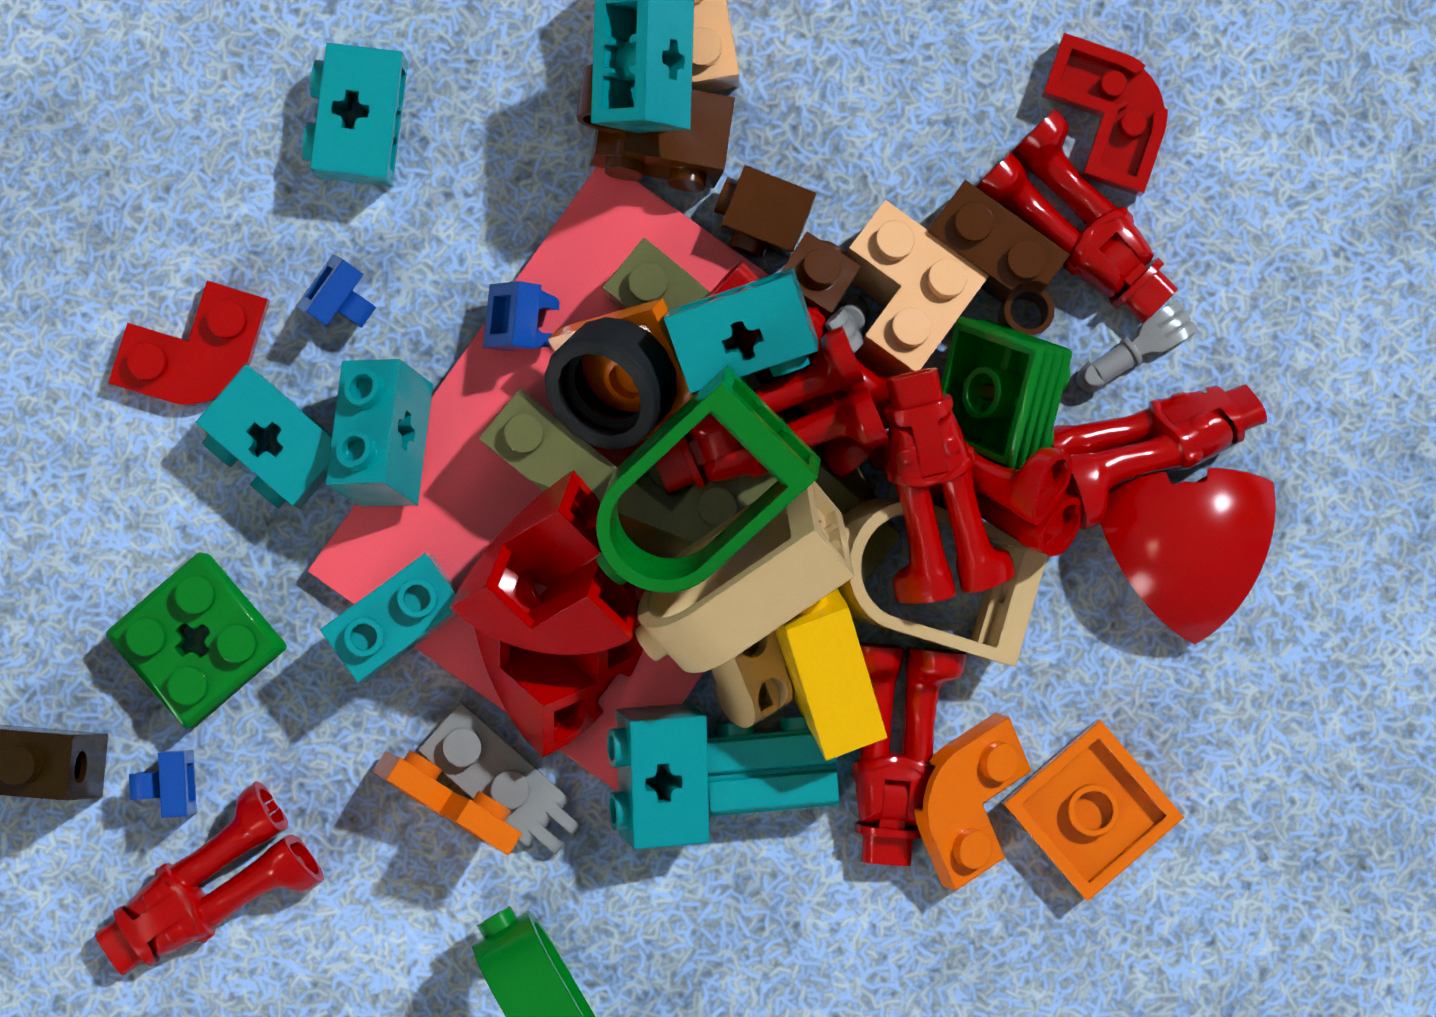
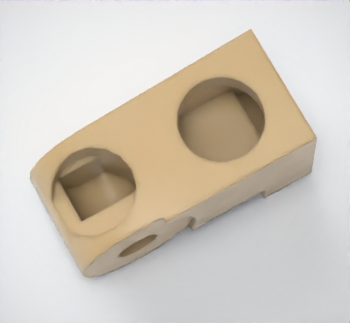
(753, 683)

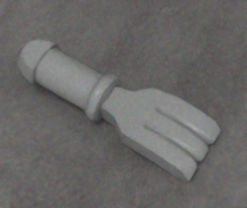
(852, 317)
(1154, 337)

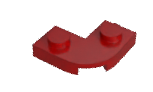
(1124, 98)
(199, 368)

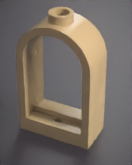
(753, 593)
(1003, 609)

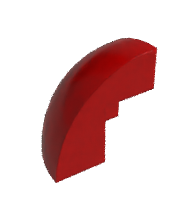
(1192, 544)
(543, 580)
(552, 694)

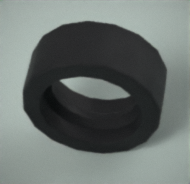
(583, 410)

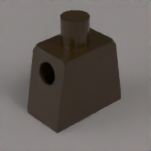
(44, 759)

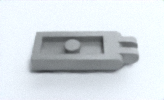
(485, 762)

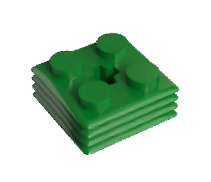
(1004, 389)
(238, 640)

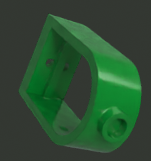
(759, 432)
(526, 968)

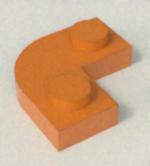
(953, 810)
(479, 817)

